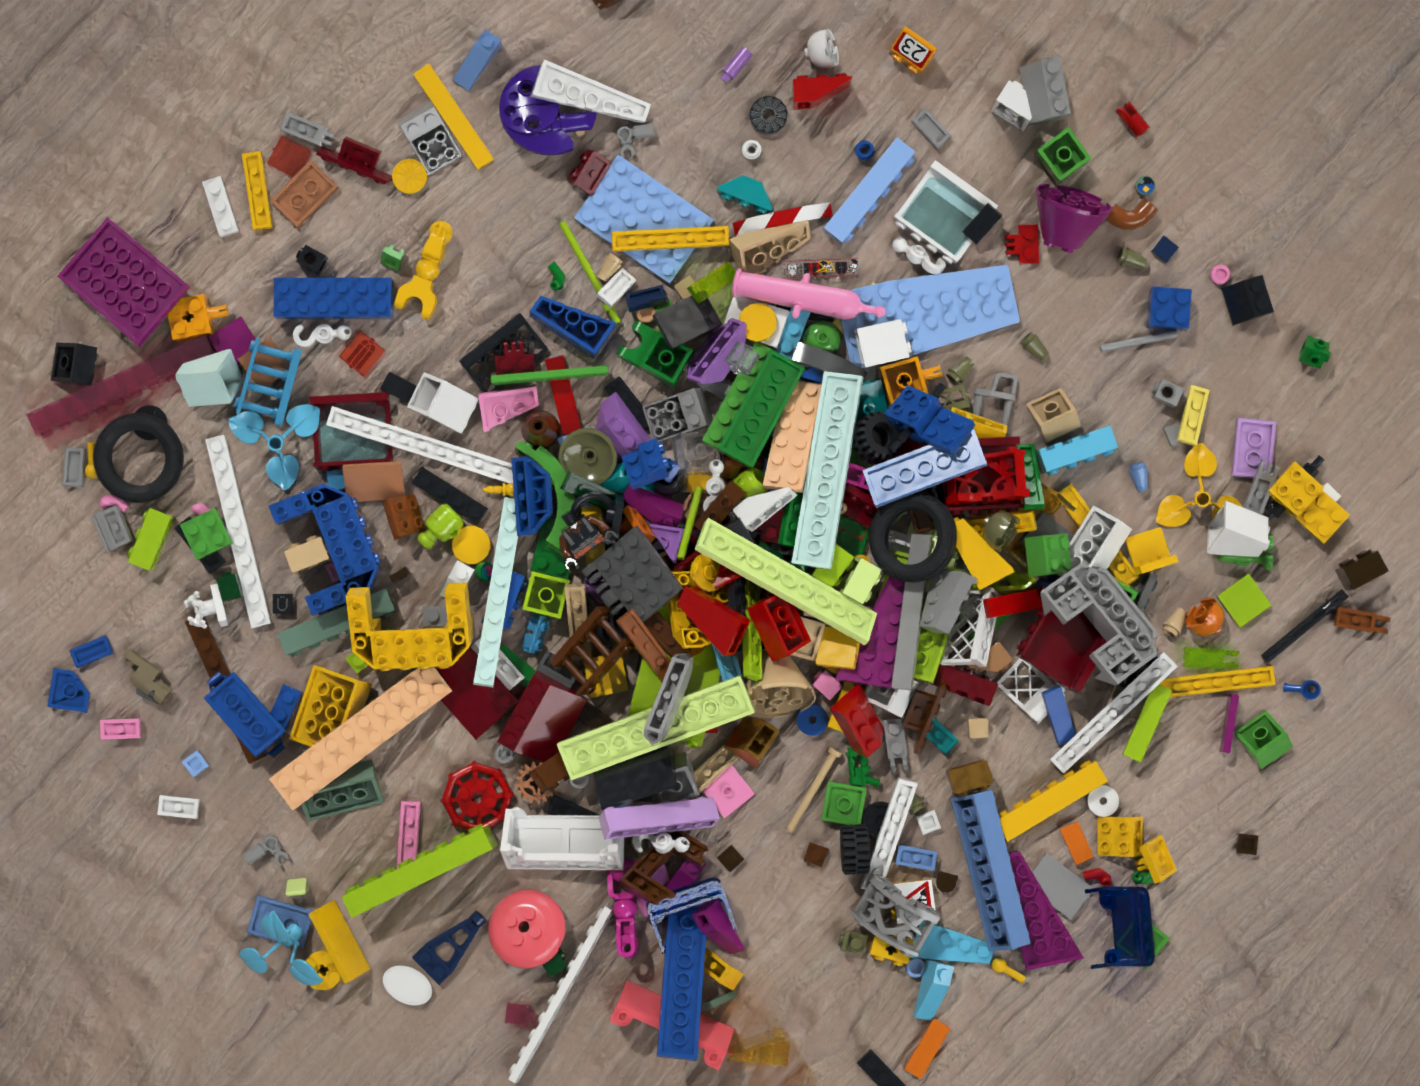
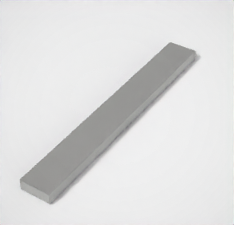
(910, 617)

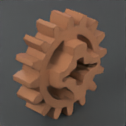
(527, 784)

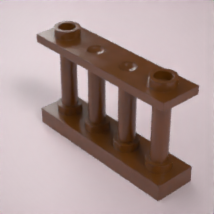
(575, 645)

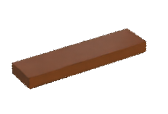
(644, 643)

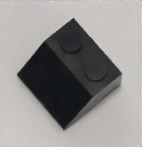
(1247, 300)
(74, 363)

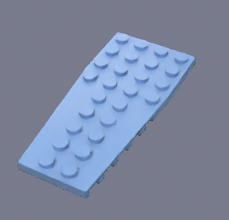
(938, 307)

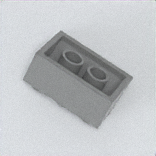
(1045, 90)

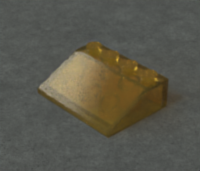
(763, 1048)

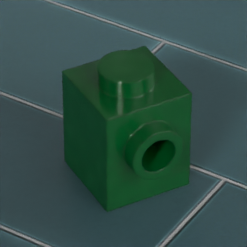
(229, 586)
(556, 964)

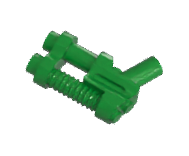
(859, 775)

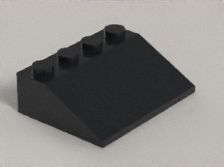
(637, 777)

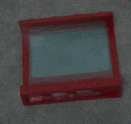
(338, 447)

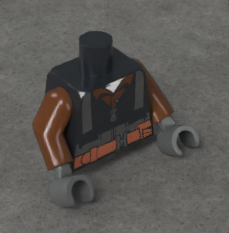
(582, 536)

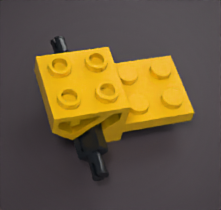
(1305, 501)

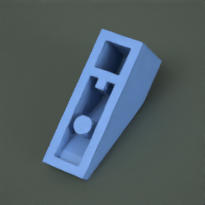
(477, 60)

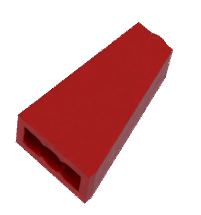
(715, 620)

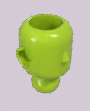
(751, 482)
(441, 525)

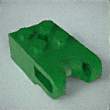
(651, 352)

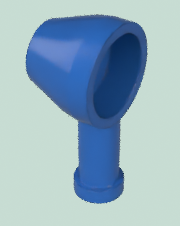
(1304, 689)

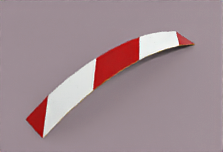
(783, 217)

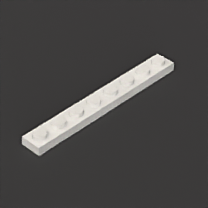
(1114, 712)

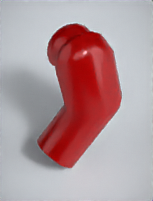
(1098, 874)

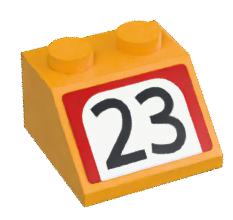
(912, 51)

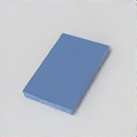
(286, 912)

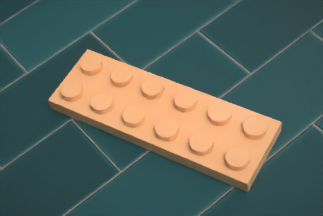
(793, 439)

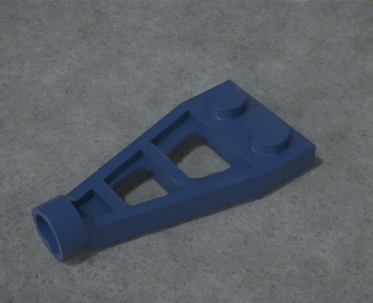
(433, 963)

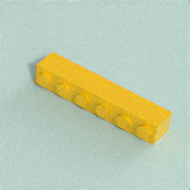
(1051, 800)

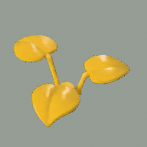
(1173, 510)

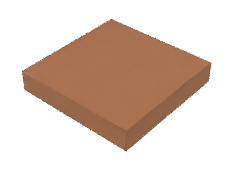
(265, 360)

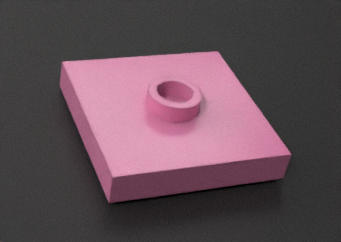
(729, 791)

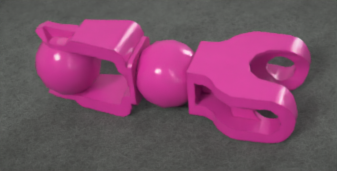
(625, 912)

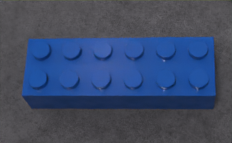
(333, 298)

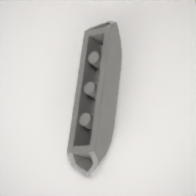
(669, 698)

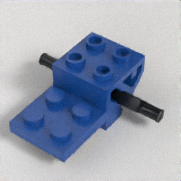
(925, 421)

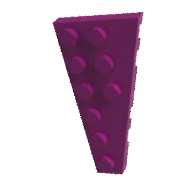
(877, 657)
(1047, 934)

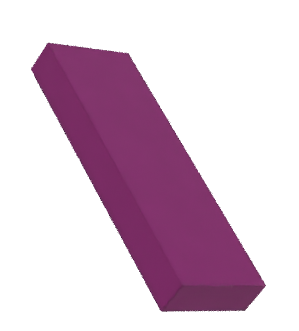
(1229, 723)

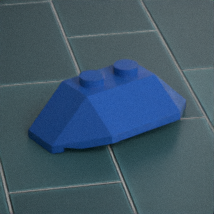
(531, 495)

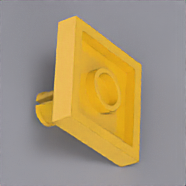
(1156, 859)

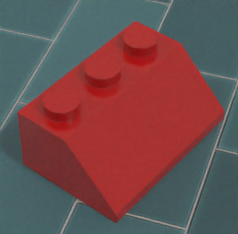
(778, 626)
(858, 721)

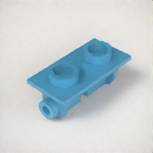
(539, 625)

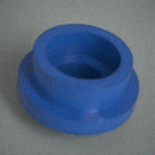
(864, 144)

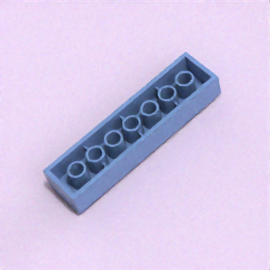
(990, 870)

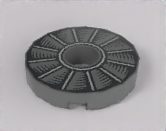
(768, 126)

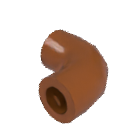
(1132, 219)

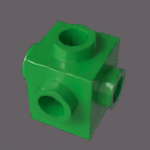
(1314, 352)

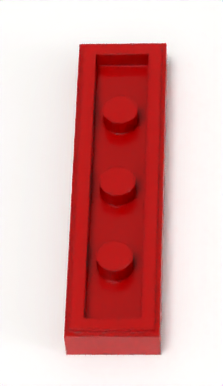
(563, 397)
(1012, 603)

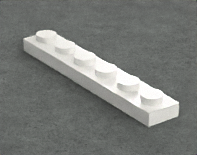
(891, 828)

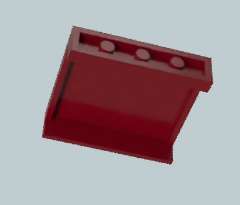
(986, 478)
(1061, 649)

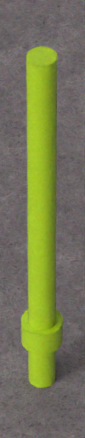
(588, 269)

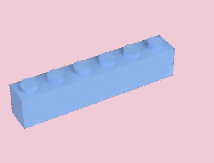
(869, 190)

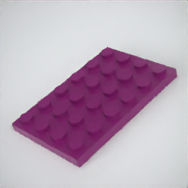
(123, 282)

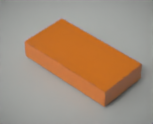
(1076, 842)

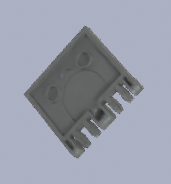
(635, 576)

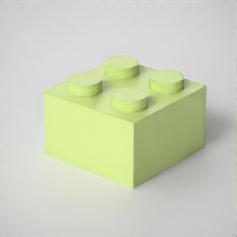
(860, 580)

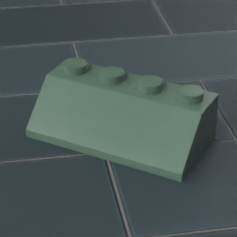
(349, 791)

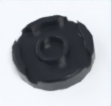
(874, 816)

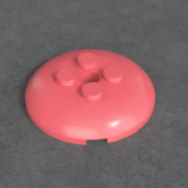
(544, 934)

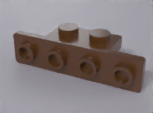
(921, 712)

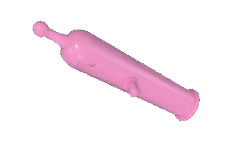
(802, 295)

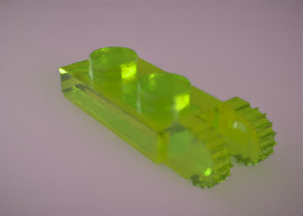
(1207, 658)

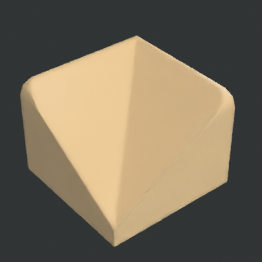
(977, 727)

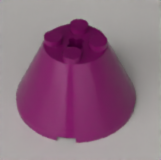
(1069, 215)

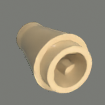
(611, 264)
(1175, 622)

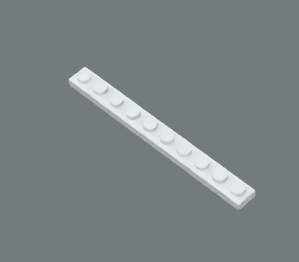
(420, 444)
(238, 531)
(556, 1001)

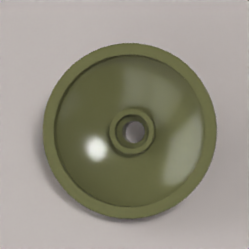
(575, 459)

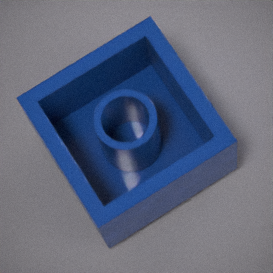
(1169, 308)

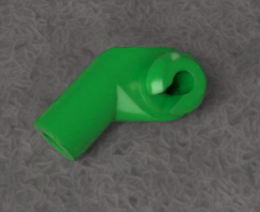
(558, 277)
(1142, 878)

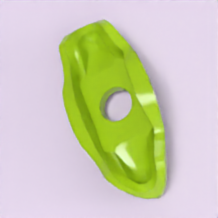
(1018, 582)

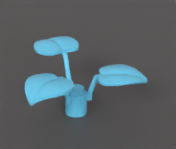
(279, 469)
(274, 928)

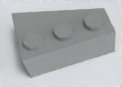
(944, 599)

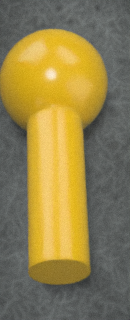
(90, 470)
(999, 965)

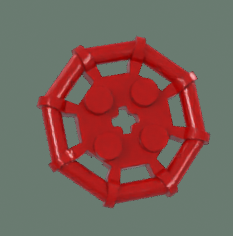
(479, 786)

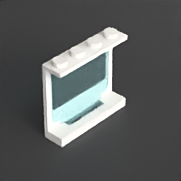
(941, 211)

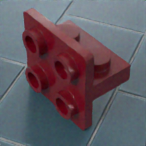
(859, 505)

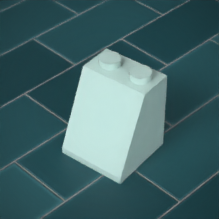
(210, 379)

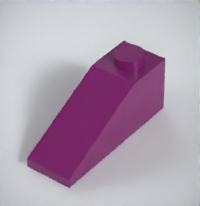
(654, 507)
(685, 875)

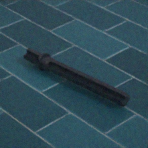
(1325, 609)

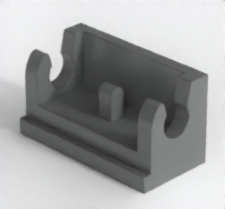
(559, 673)

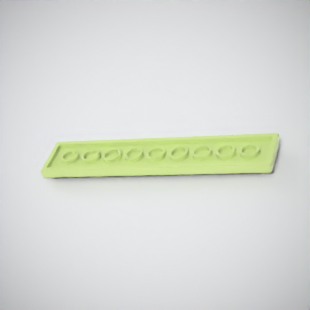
(786, 581)
(625, 737)

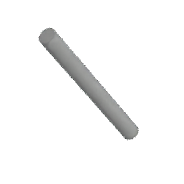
(1138, 341)

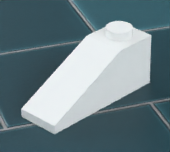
(761, 507)

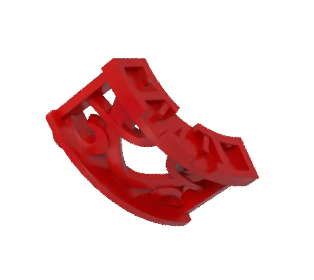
(1010, 492)

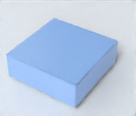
(195, 763)

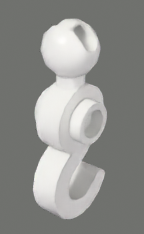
(917, 255)
(322, 333)
(715, 484)
(662, 842)

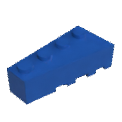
(577, 327)

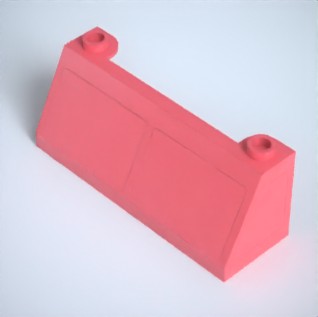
(645, 1006)

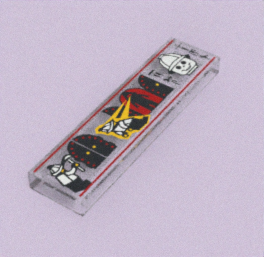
(820, 268)

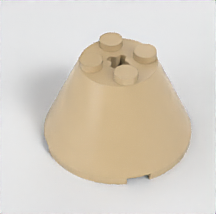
(780, 690)

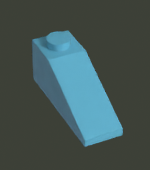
(933, 987)

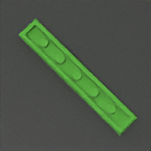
(550, 375)

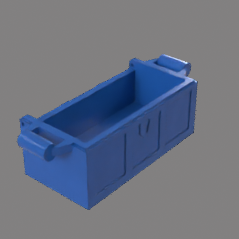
(245, 714)

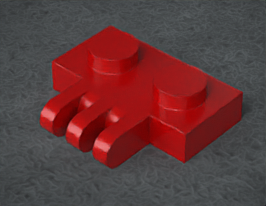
(1024, 244)

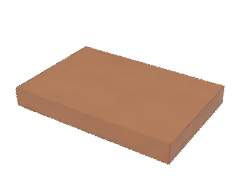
(304, 194)
(374, 480)

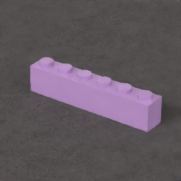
(658, 818)

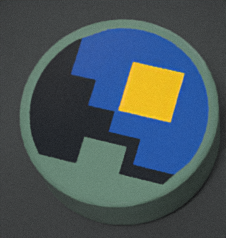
(1145, 185)

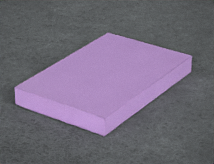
(1252, 443)

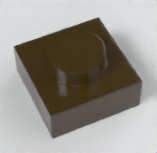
(730, 858)

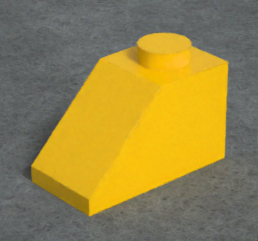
(721, 970)

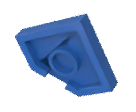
(68, 691)

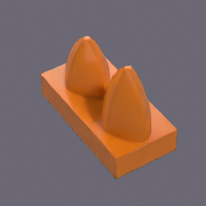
(632, 519)

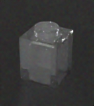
(742, 358)

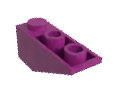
(716, 925)

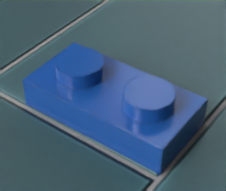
(285, 704)

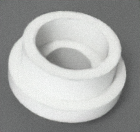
(751, 143)

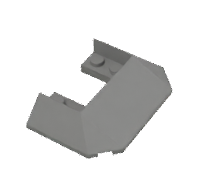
(1112, 612)

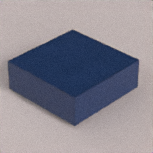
(1164, 249)

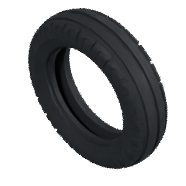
(103, 457)
(944, 546)

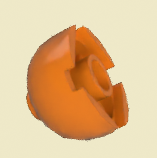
(1206, 618)

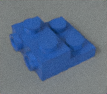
(646, 464)

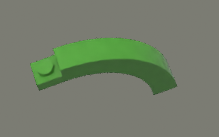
(557, 476)

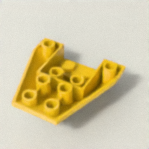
(683, 628)

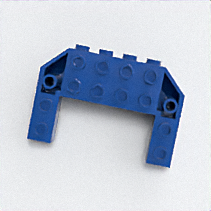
(344, 537)

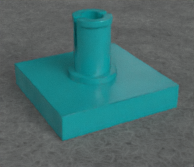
(871, 399)

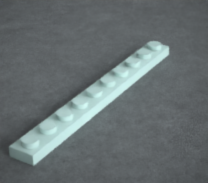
(497, 596)

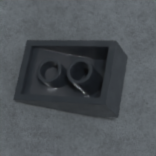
(686, 321)

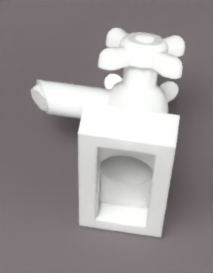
(206, 608)

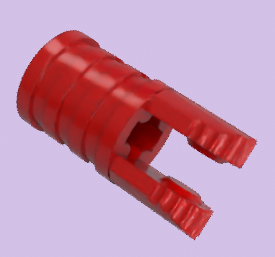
(1132, 119)

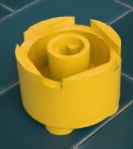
(332, 976)

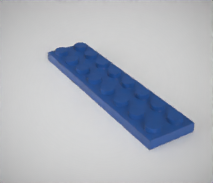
(681, 987)

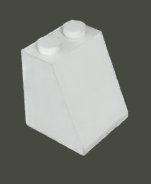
(882, 343)
(442, 402)
(1237, 532)

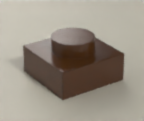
(815, 854)

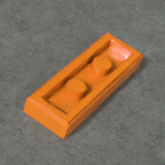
(927, 1048)

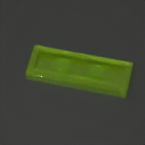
(712, 282)

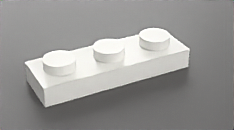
(220, 206)
(505, 670)

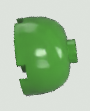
(823, 336)

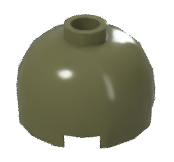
(1000, 529)

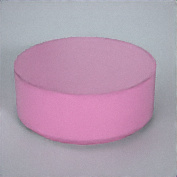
(1220, 274)

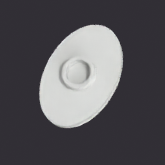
(407, 985)

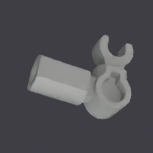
(639, 131)
(271, 844)

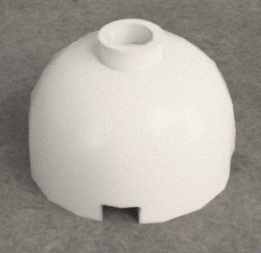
(821, 49)

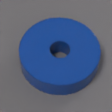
(817, 727)

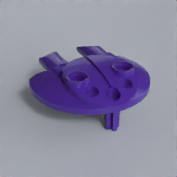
(520, 110)

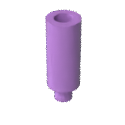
(736, 64)

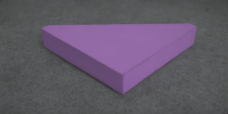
(669, 538)

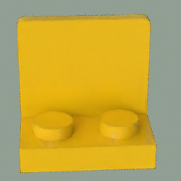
(1149, 551)
(1119, 836)

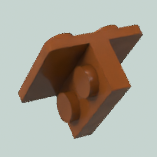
(403, 516)

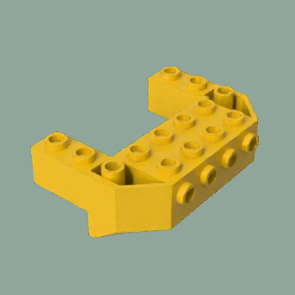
(410, 647)

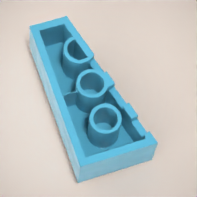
(1076, 450)

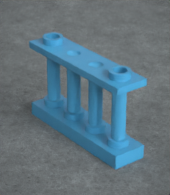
(281, 394)

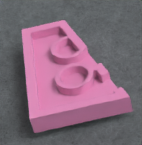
(505, 404)

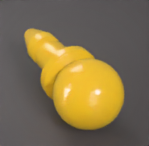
(506, 489)

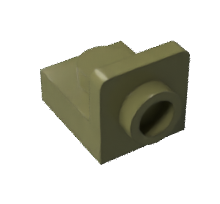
(852, 942)

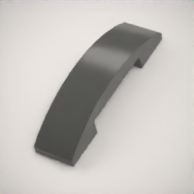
(824, 361)

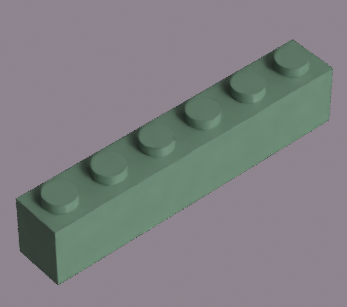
(330, 625)

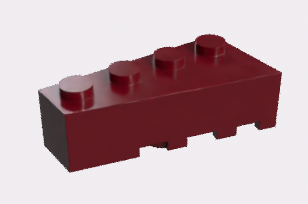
(967, 684)

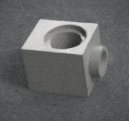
(1176, 392)

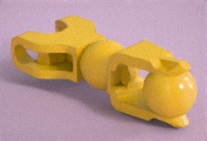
(427, 270)

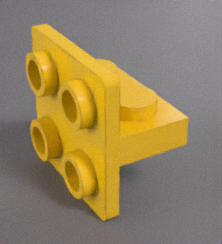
(613, 682)

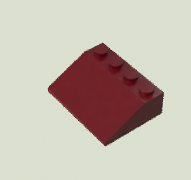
(472, 704)
(542, 718)

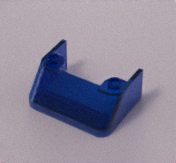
(687, 897)
(1130, 924)

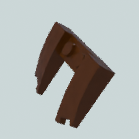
(638, 877)

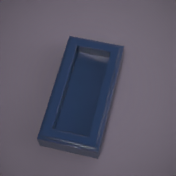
(645, 298)

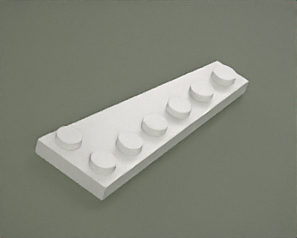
(574, 90)

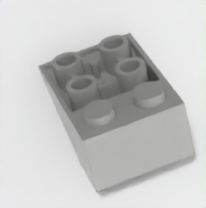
(429, 138)
(678, 414)

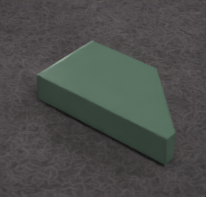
(718, 1000)

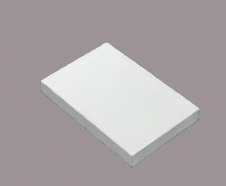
(740, 302)

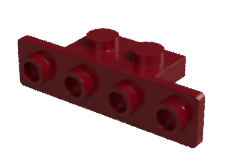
(358, 158)

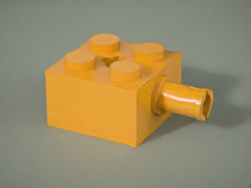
(201, 323)
(910, 370)

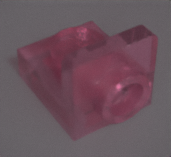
(519, 1014)

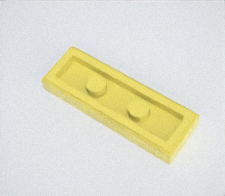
(1193, 415)

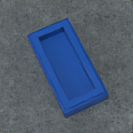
(91, 651)

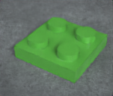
(206, 534)
(843, 803)

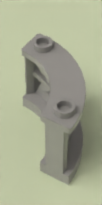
(881, 888)

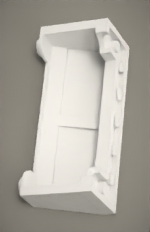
(558, 843)

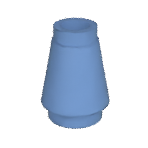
(1139, 475)

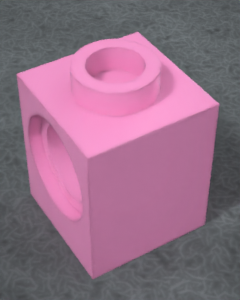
(826, 684)

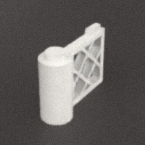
(1035, 705)

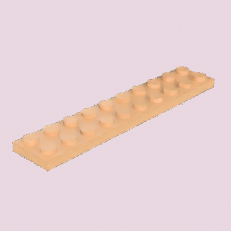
(359, 735)

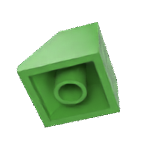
(1263, 739)

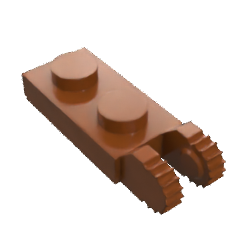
(1359, 620)

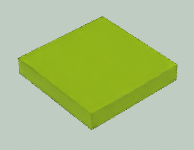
(1243, 600)

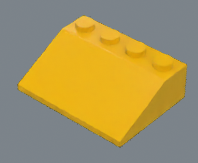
(327, 703)

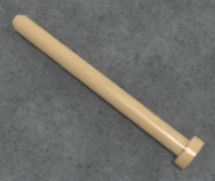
(813, 789)

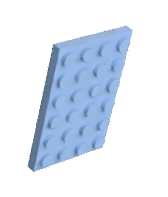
(635, 201)

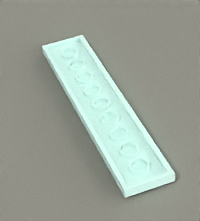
(827, 470)

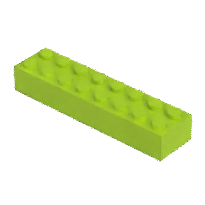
(424, 868)

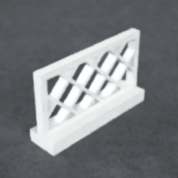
(983, 632)

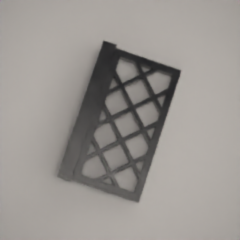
(493, 341)

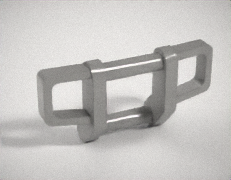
(1009, 398)

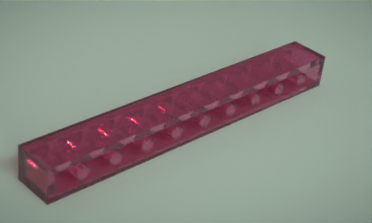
(117, 388)

